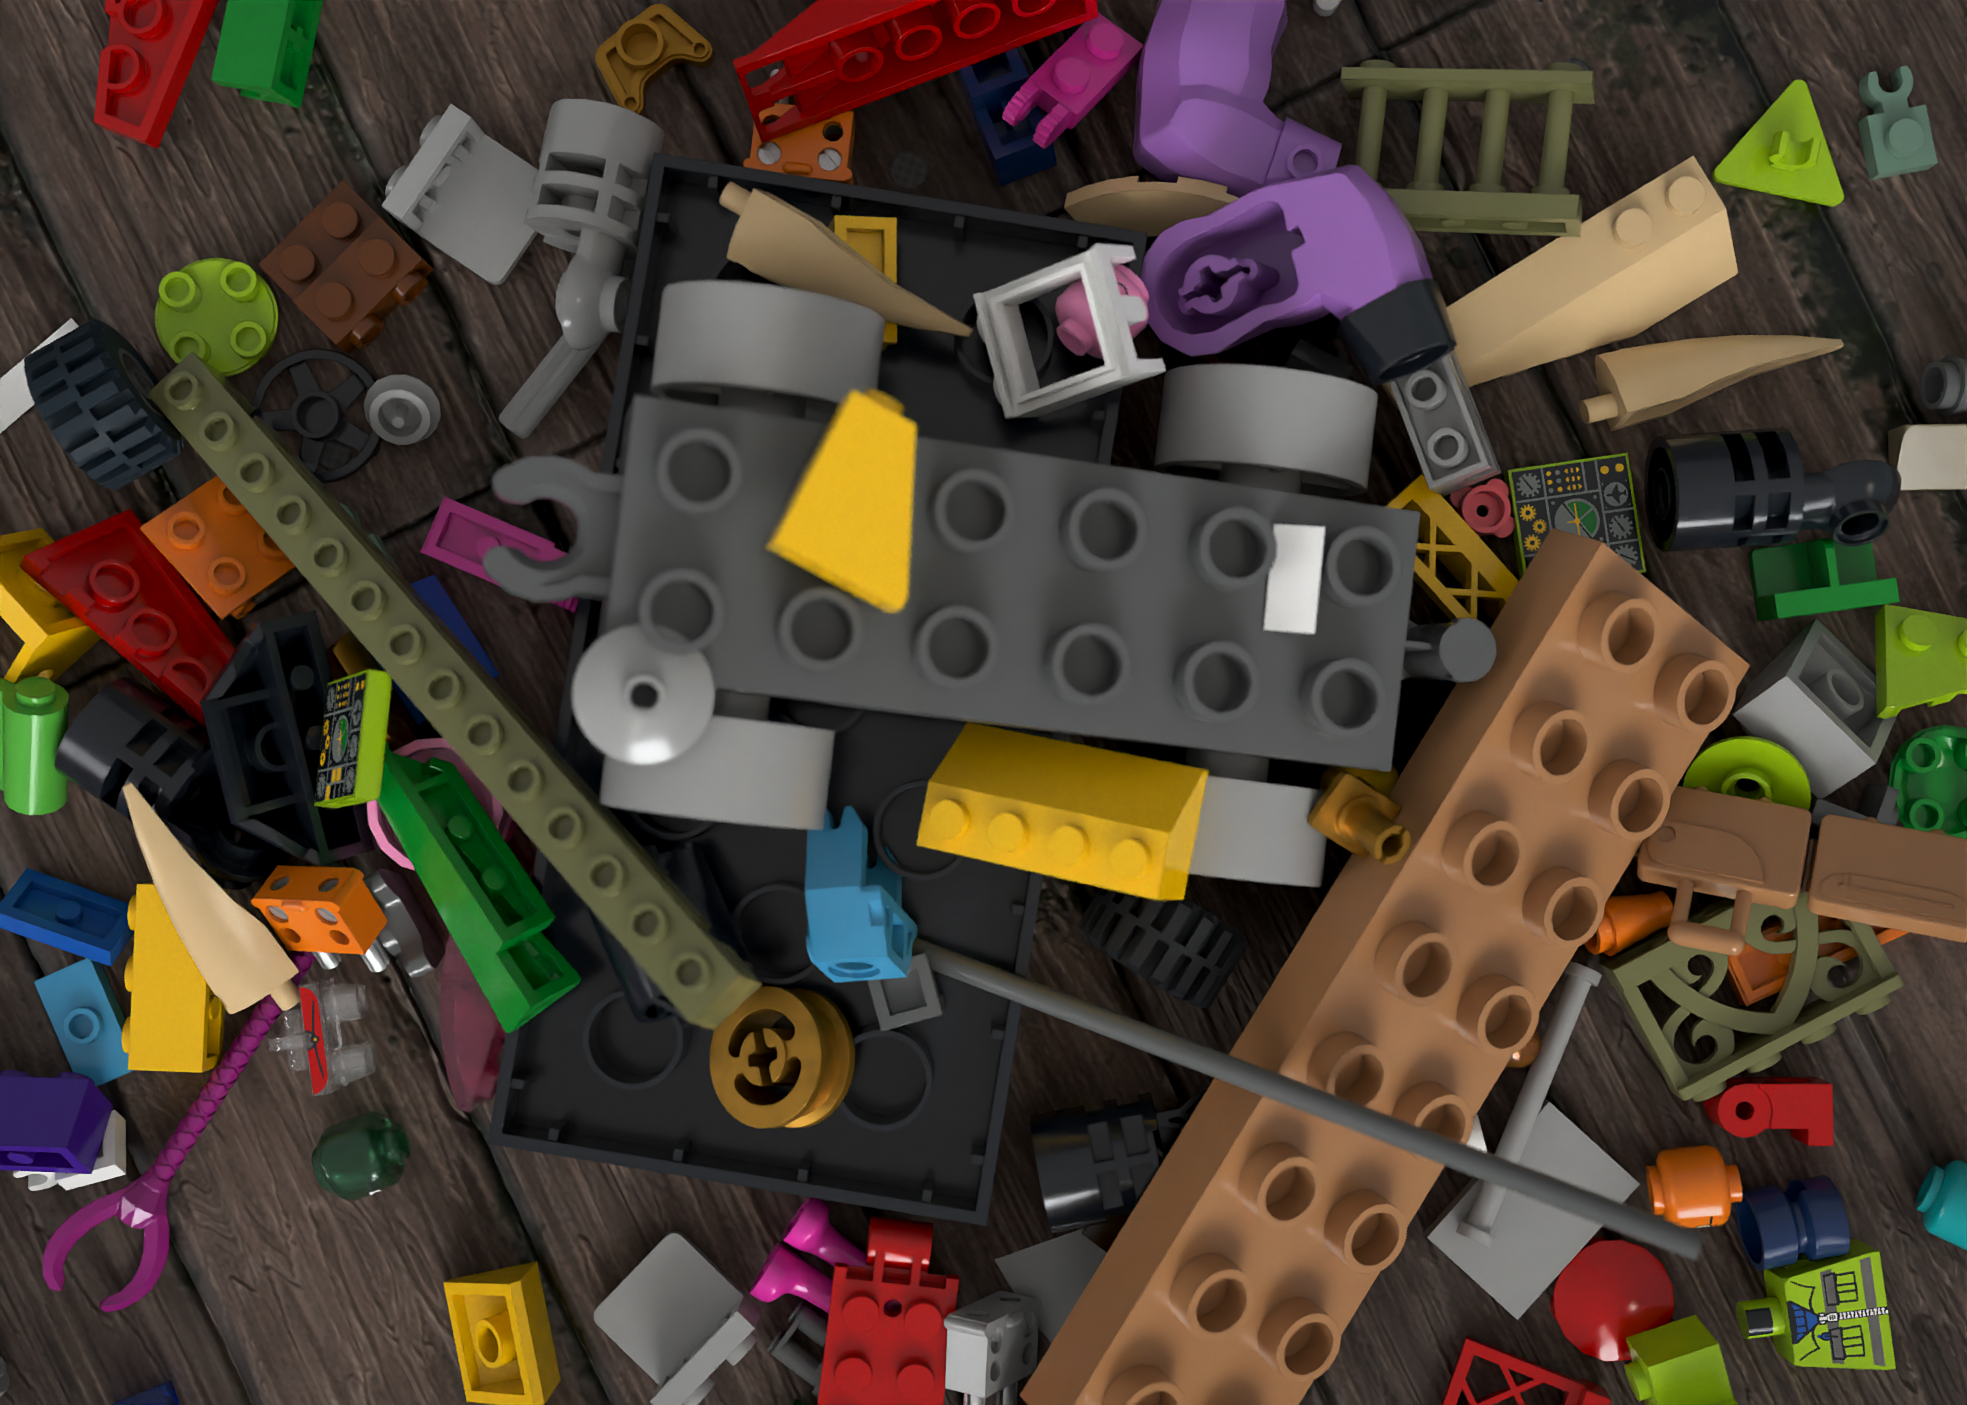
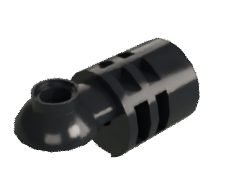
(1754, 492)
(169, 759)
(1102, 1158)

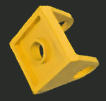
(50, 630)

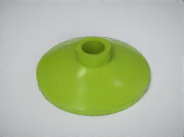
(1754, 758)

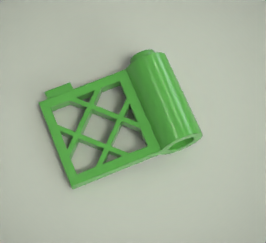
(31, 729)

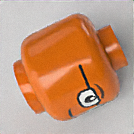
(1693, 1186)

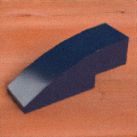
(988, 90)

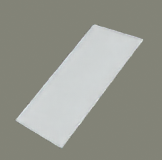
(1295, 579)

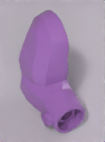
(1205, 97)

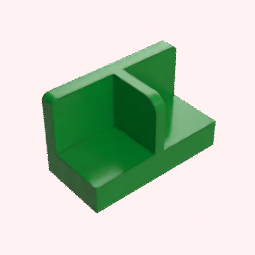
(1816, 579)

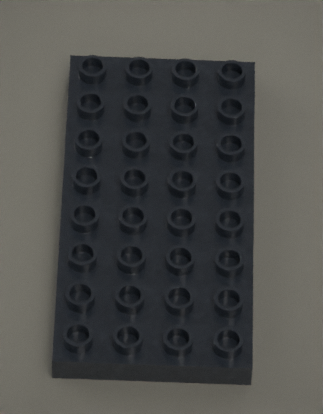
(922, 1096)

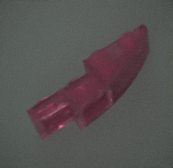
(468, 1031)

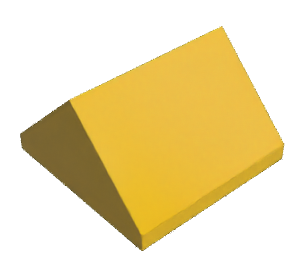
(503, 1336)

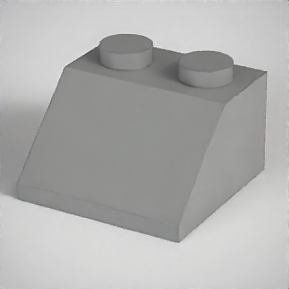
(1819, 708)

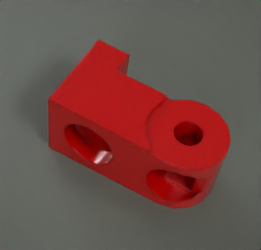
(1775, 1103)

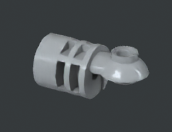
(593, 205)

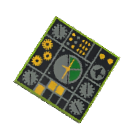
(1578, 497)
(353, 739)

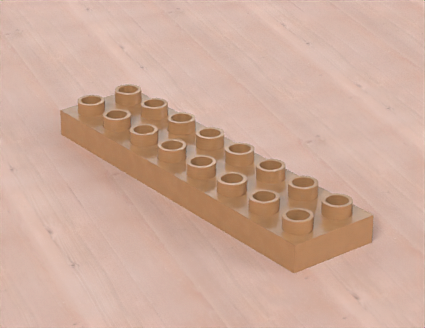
(1404, 996)

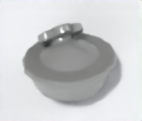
(402, 409)

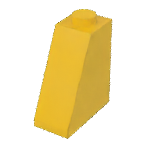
(856, 502)

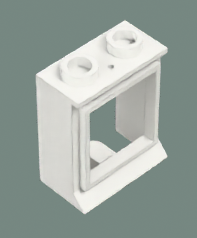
(1112, 313)

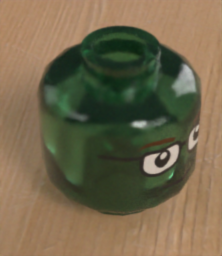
(360, 1156)

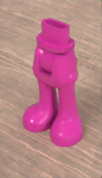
(789, 1273)

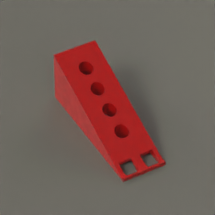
(868, 49)

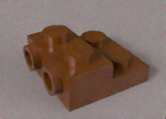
(347, 269)

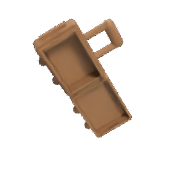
(1764, 857)

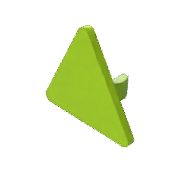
(1784, 153)

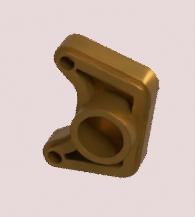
(645, 51)

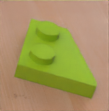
(1918, 658)

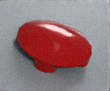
(1610, 1295)

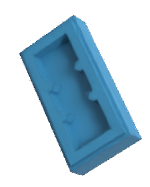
(86, 1020)

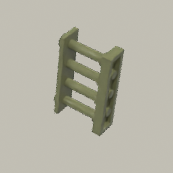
(1486, 204)

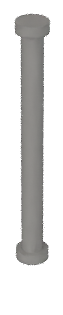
(1531, 1097)

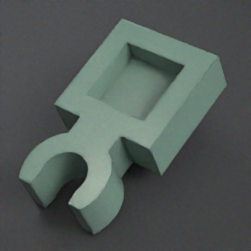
(1895, 136)

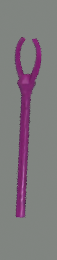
(145, 1199)

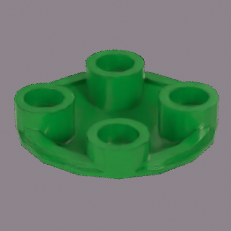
(1932, 780)

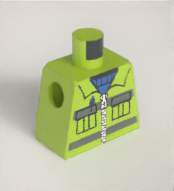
(1825, 1312)

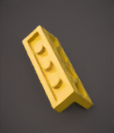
(1459, 550)

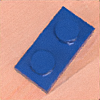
(66, 917)

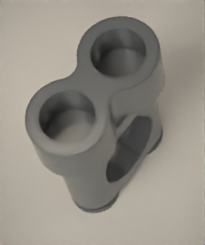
(793, 1354)

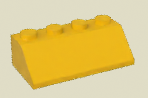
(1066, 811)

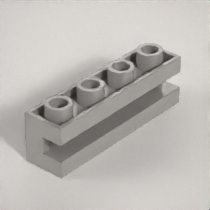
(1445, 426)

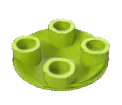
(218, 313)

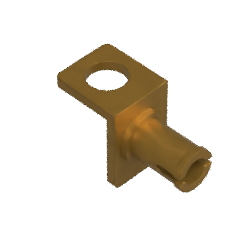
(1360, 819)

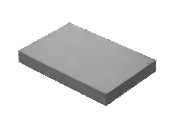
(1532, 1237)

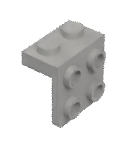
(465, 196)
(679, 1319)

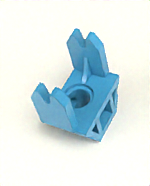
(854, 910)

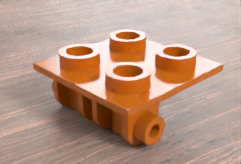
(218, 548)

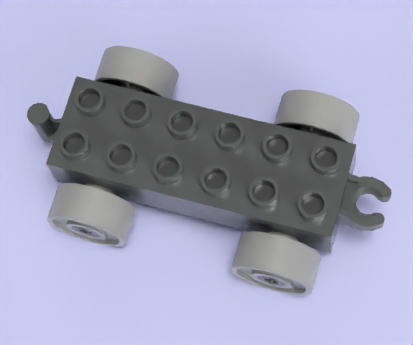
(1032, 579)

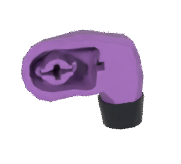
(1294, 258)

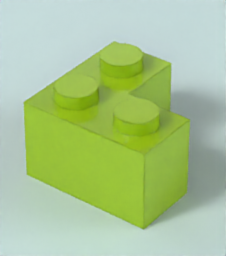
(1678, 1366)

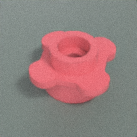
(1495, 499)

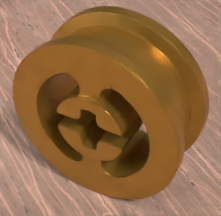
(812, 1058)

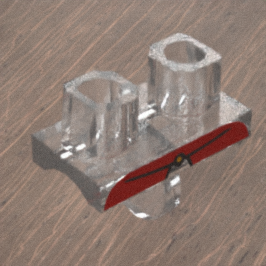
(316, 1037)

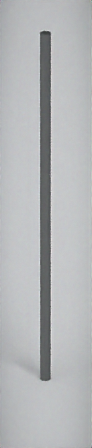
(1318, 1102)

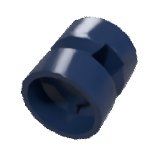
(1800, 1220)

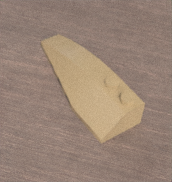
(1602, 287)

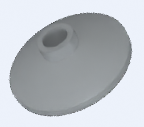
(615, 723)

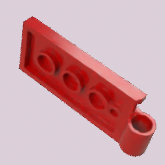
(881, 1352)

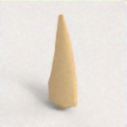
(807, 256)
(1666, 376)
(221, 936)

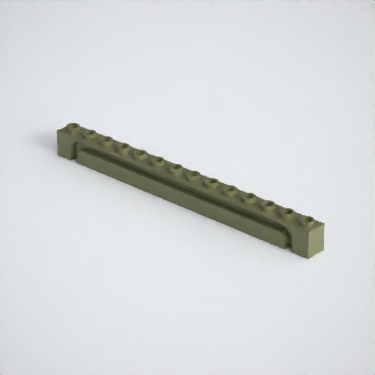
(458, 697)

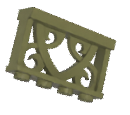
(1772, 1030)

